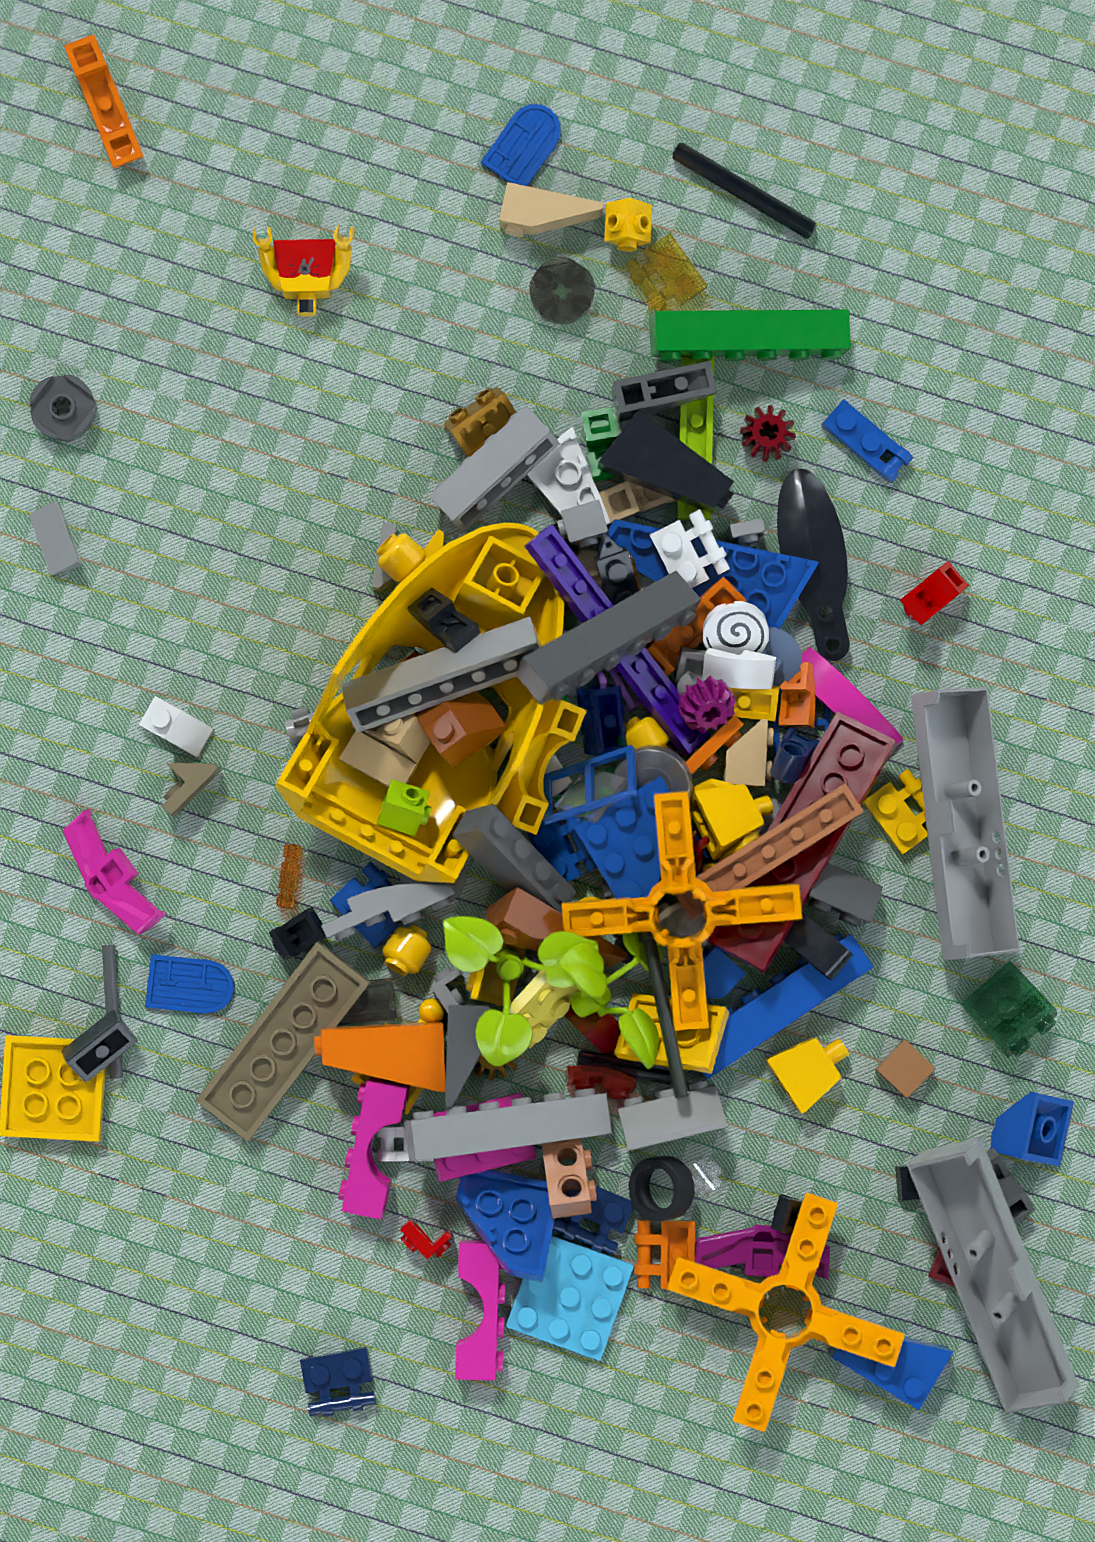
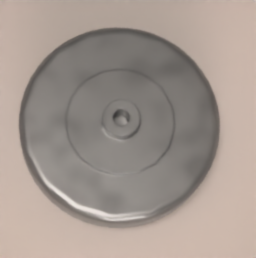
(655, 762)

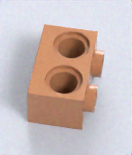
(564, 1178)

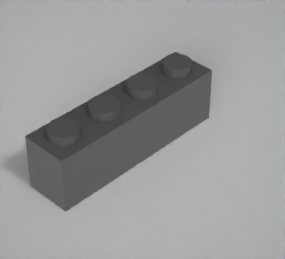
(510, 856)

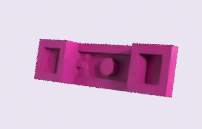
(842, 696)

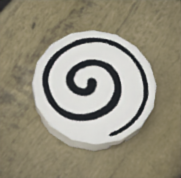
(736, 628)

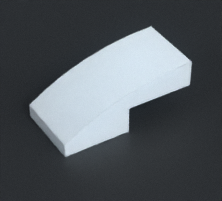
(741, 671)

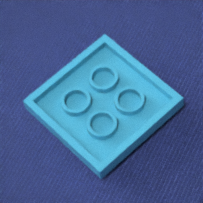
(574, 1300)

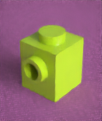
(404, 808)

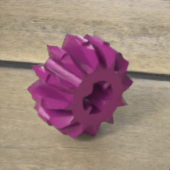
(706, 704)

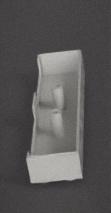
(962, 821)
(993, 1276)

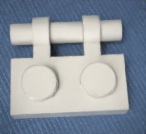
(680, 555)

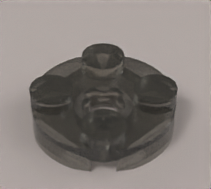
(573, 276)

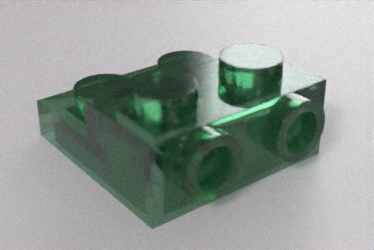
(1010, 1010)

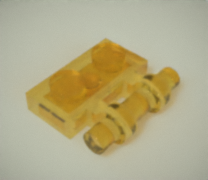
(674, 270)

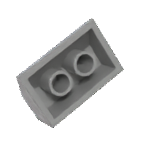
(671, 1118)

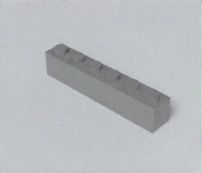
(439, 675)
(507, 1127)

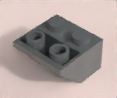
(845, 894)

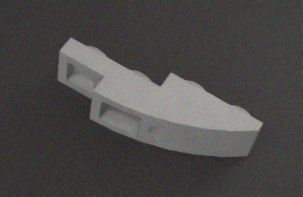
(401, 901)

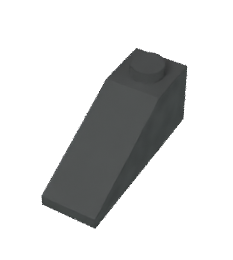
(662, 390)
(461, 1047)

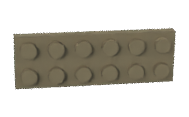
(282, 1041)

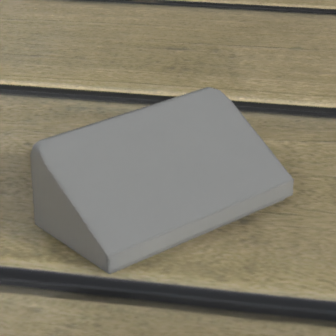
(55, 539)

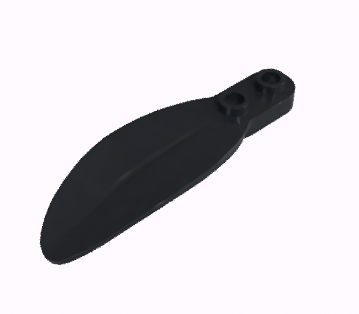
(812, 531)

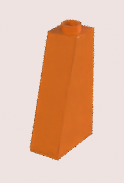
(391, 1052)

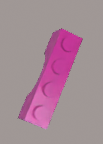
(367, 1187)
(478, 1353)

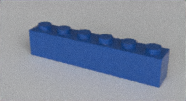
(783, 1003)

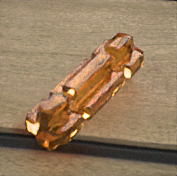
(289, 876)

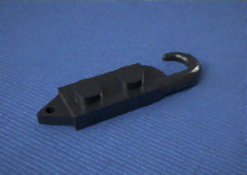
(615, 572)

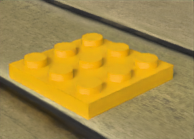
(45, 1094)

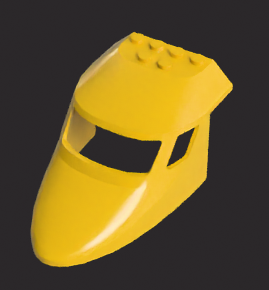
(493, 585)

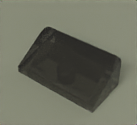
(375, 1003)

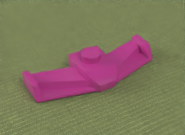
(109, 875)

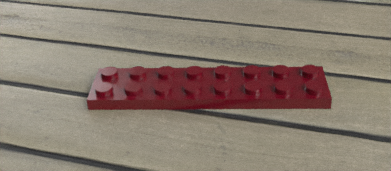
(846, 755)

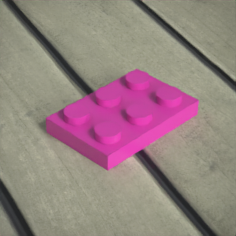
(467, 1164)

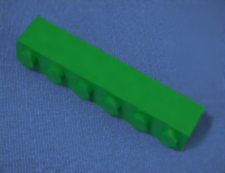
(749, 334)

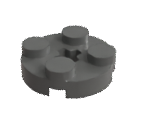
(67, 426)

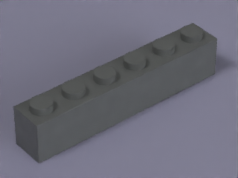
(608, 638)

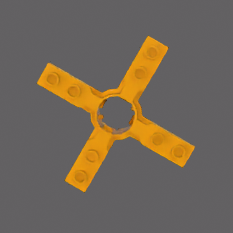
(678, 876)
(772, 1346)

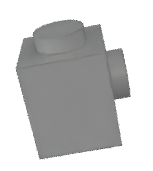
(583, 524)

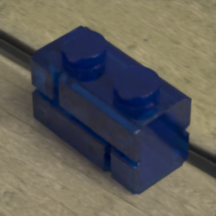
(604, 719)

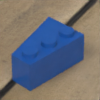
(914, 1372)

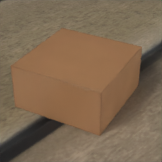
(905, 1068)

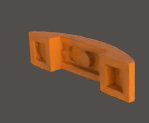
(104, 101)
(668, 649)

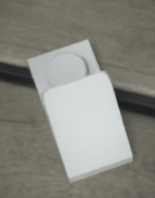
(176, 726)

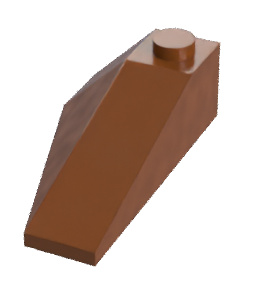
(460, 725)
(528, 921)

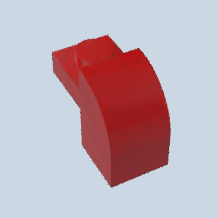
(933, 593)

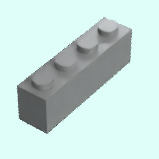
(494, 469)

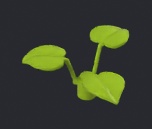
(470, 945)
(585, 969)

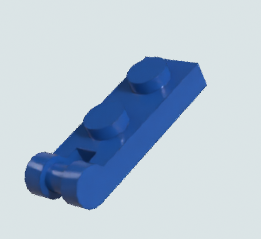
(866, 440)

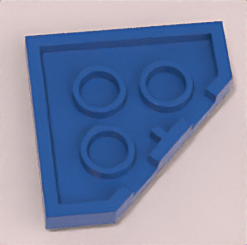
(627, 842)
(511, 1218)

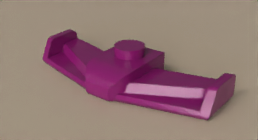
(756, 1247)

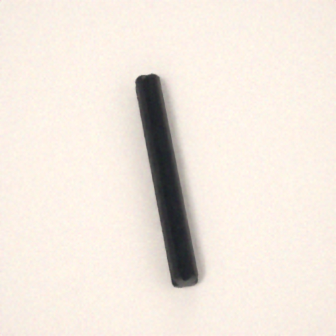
(744, 190)

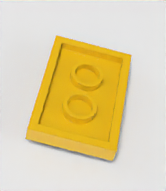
(696, 1046)

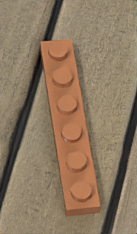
(776, 846)

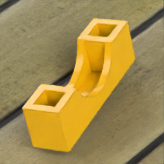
(524, 797)

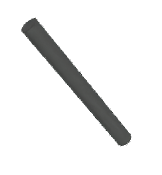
(111, 998)

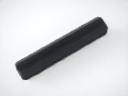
(634, 1069)

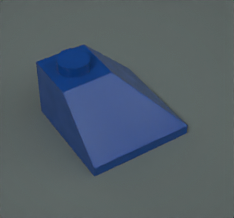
(1033, 1129)

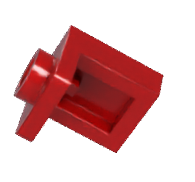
(416, 1239)

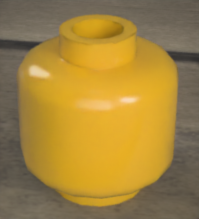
(400, 556)
(645, 733)
(406, 950)

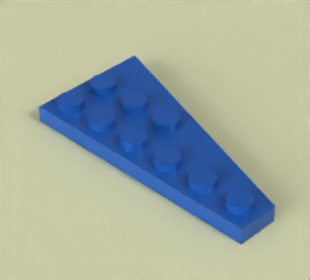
(762, 576)

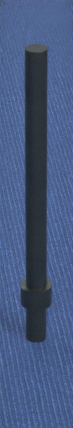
(664, 1014)

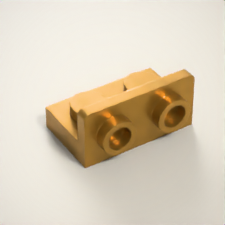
(479, 420)

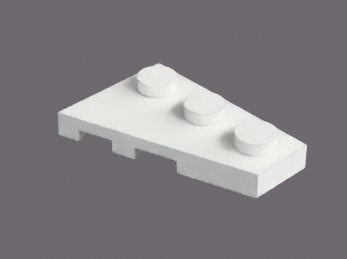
(565, 476)

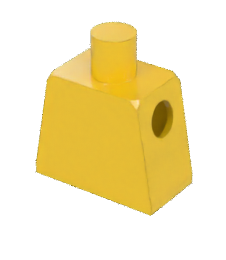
(807, 1070)

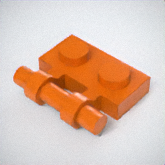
(676, 1240)

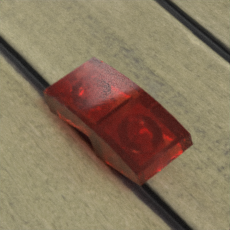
(611, 1082)

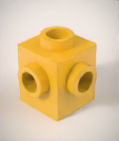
(628, 223)

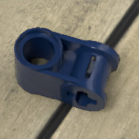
(792, 756)

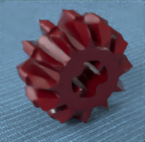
(764, 444)

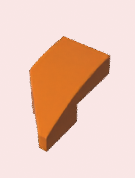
(798, 699)

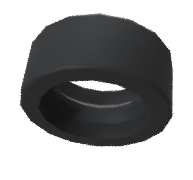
(640, 1188)

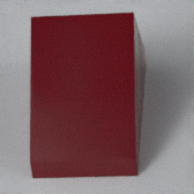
(601, 1031)

